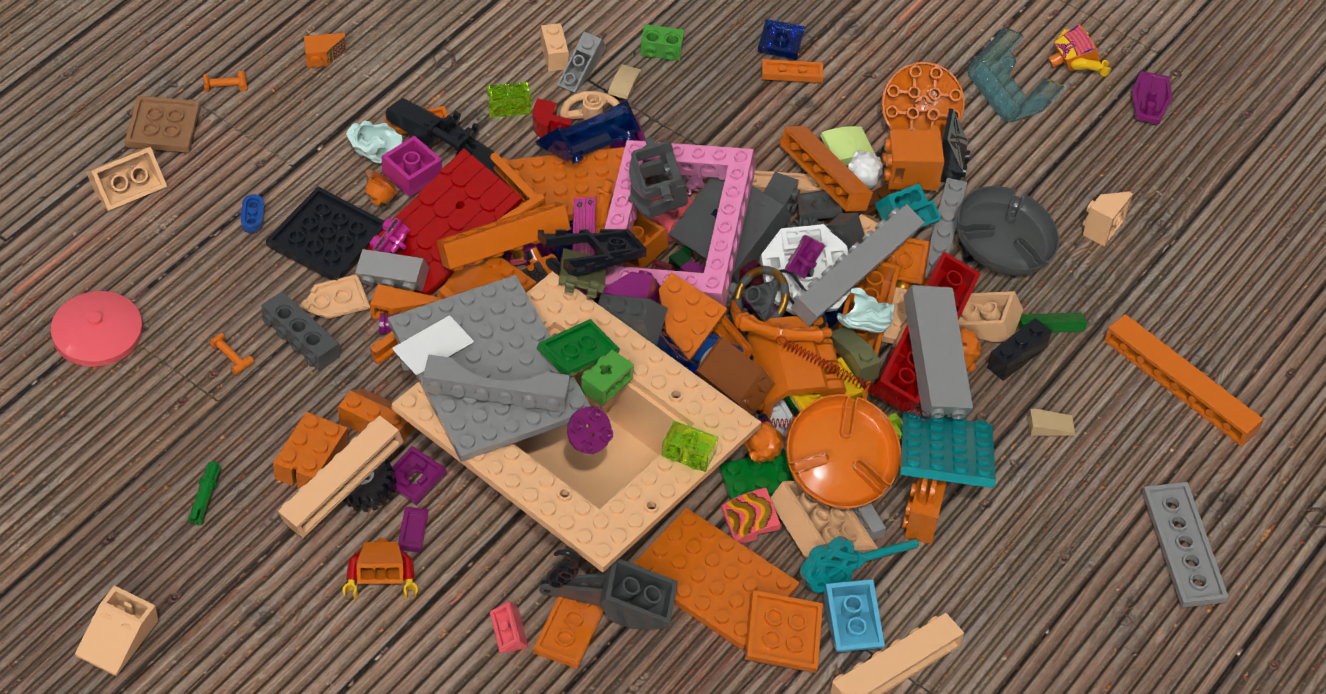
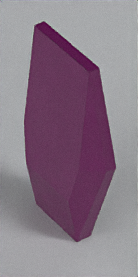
(1151, 96)

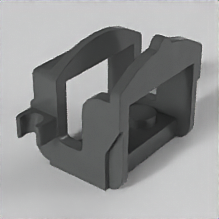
(642, 194)

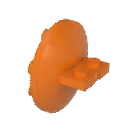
(921, 97)

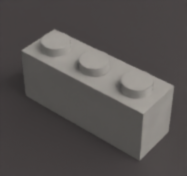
(392, 270)

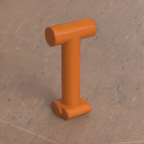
(233, 81)
(240, 364)

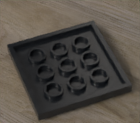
(325, 234)

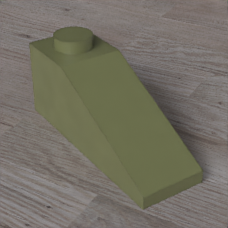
(856, 354)

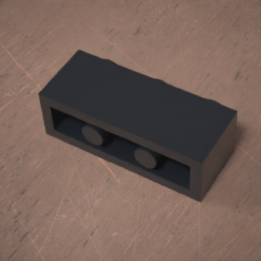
(1019, 349)

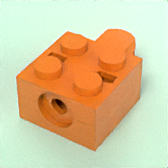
(923, 509)

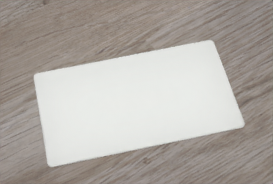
(439, 339)

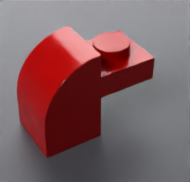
(546, 118)

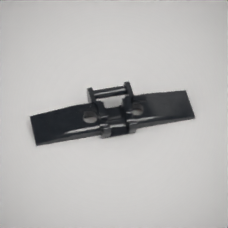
(427, 126)

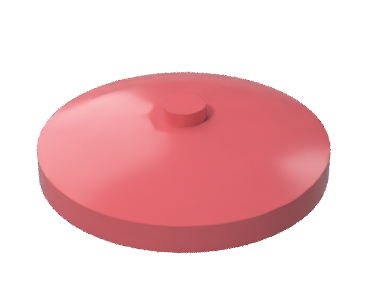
(96, 328)

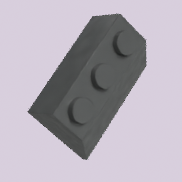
(638, 313)

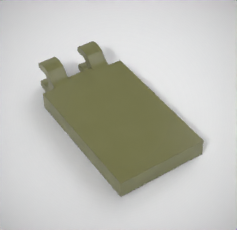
(593, 281)

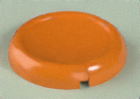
(843, 451)

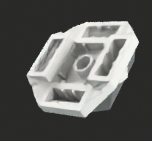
(786, 243)

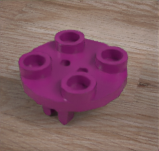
(580, 435)

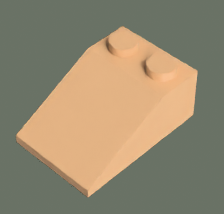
(992, 315)

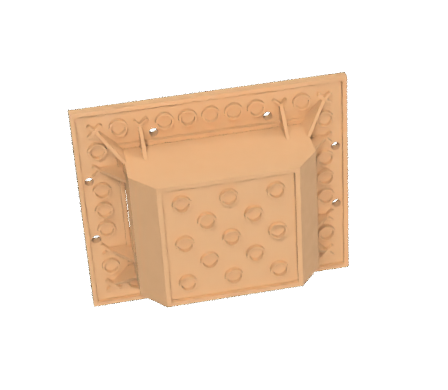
(603, 497)

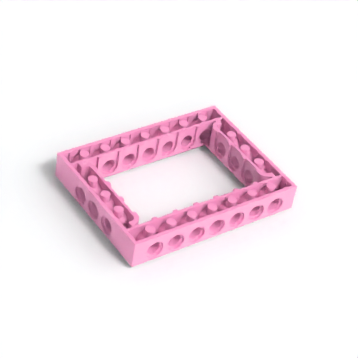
(726, 163)

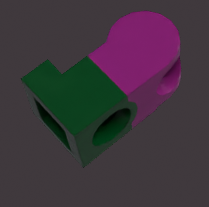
(683, 261)

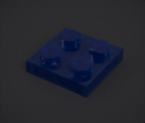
(781, 39)

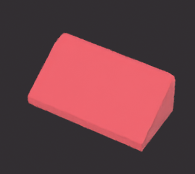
(508, 628)

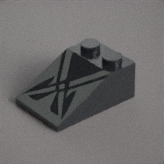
(954, 149)

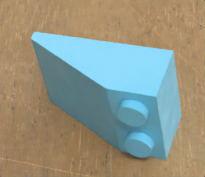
(853, 615)

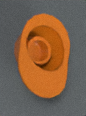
(379, 188)

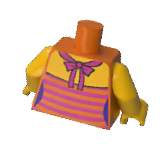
(1078, 52)

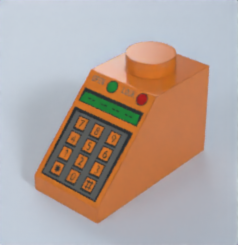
(323, 49)

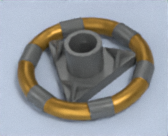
(763, 295)

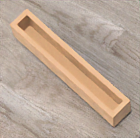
(340, 476)
(901, 659)

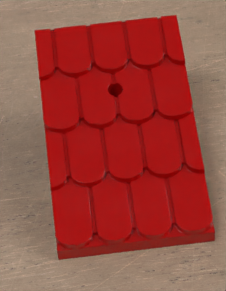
(453, 202)

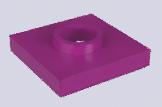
(413, 462)

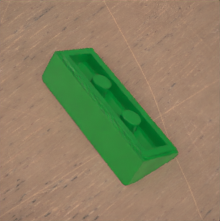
(1057, 321)

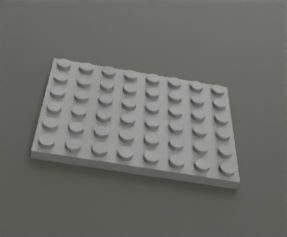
(504, 348)

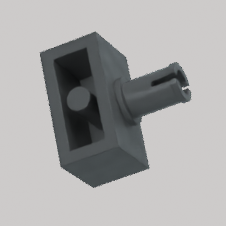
(848, 228)

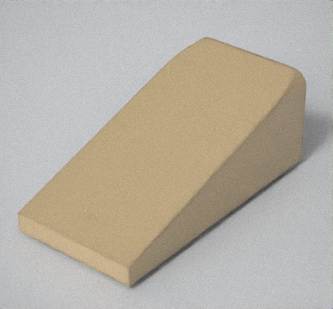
(1050, 423)

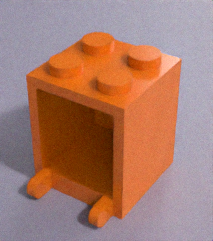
(913, 159)

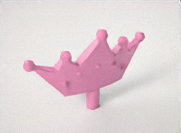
(694, 183)

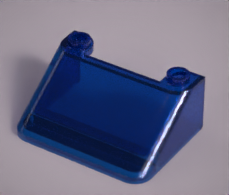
(591, 134)

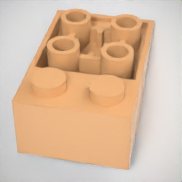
(117, 630)

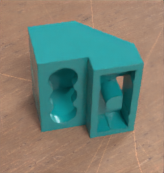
(915, 199)

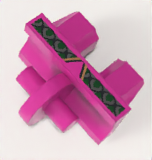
(392, 238)

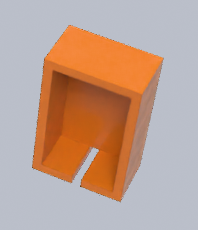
(309, 449)

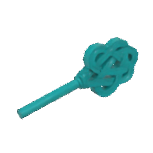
(823, 567)

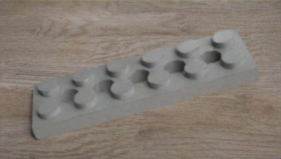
(1176, 554)

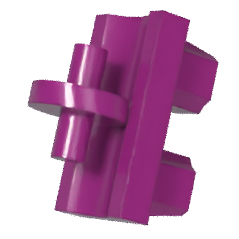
(805, 256)

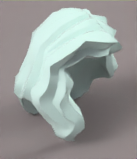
(373, 140)
(867, 313)

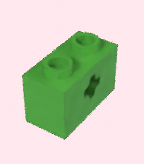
(607, 377)

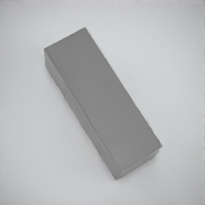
(870, 521)

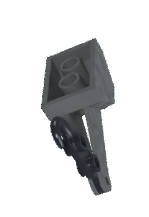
(625, 592)

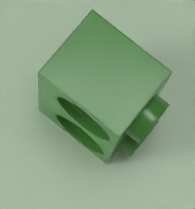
(662, 42)

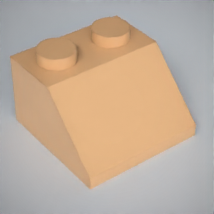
(1106, 216)

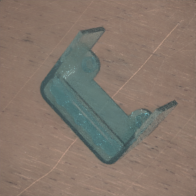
(991, 76)

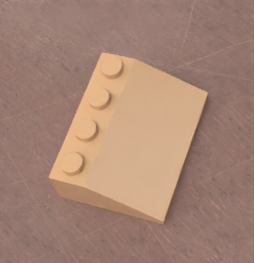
(816, 523)

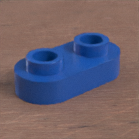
(252, 213)

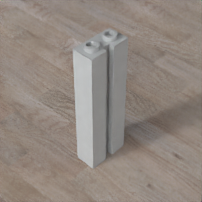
(938, 352)

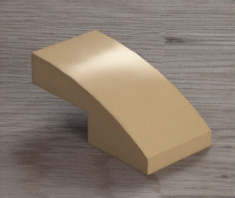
(624, 81)

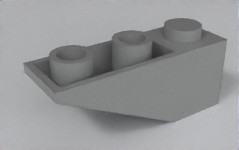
(582, 62)

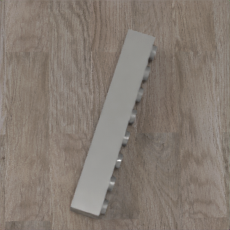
(856, 265)

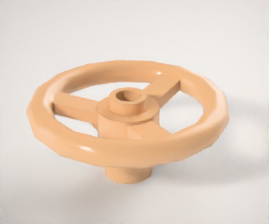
(592, 104)

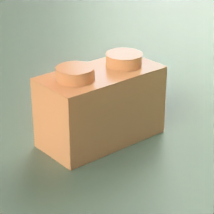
(554, 47)

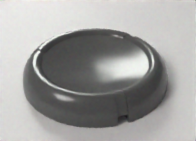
(1006, 230)

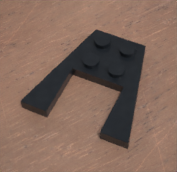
(611, 245)

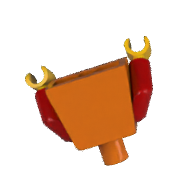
(380, 564)

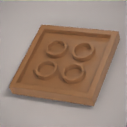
(163, 124)

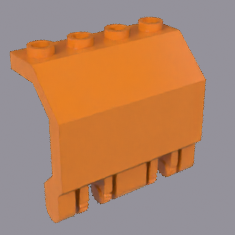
(792, 372)

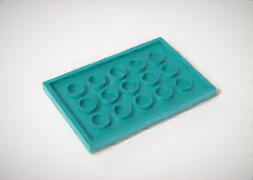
(947, 450)

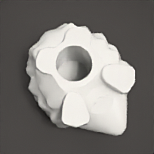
(866, 167)

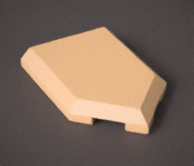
(336, 298)

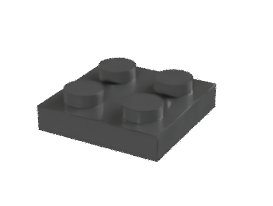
(818, 205)

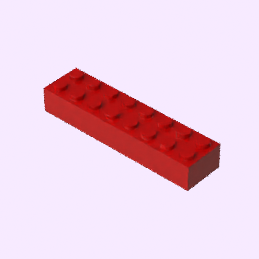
(898, 370)

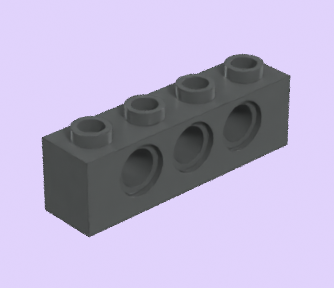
(300, 331)

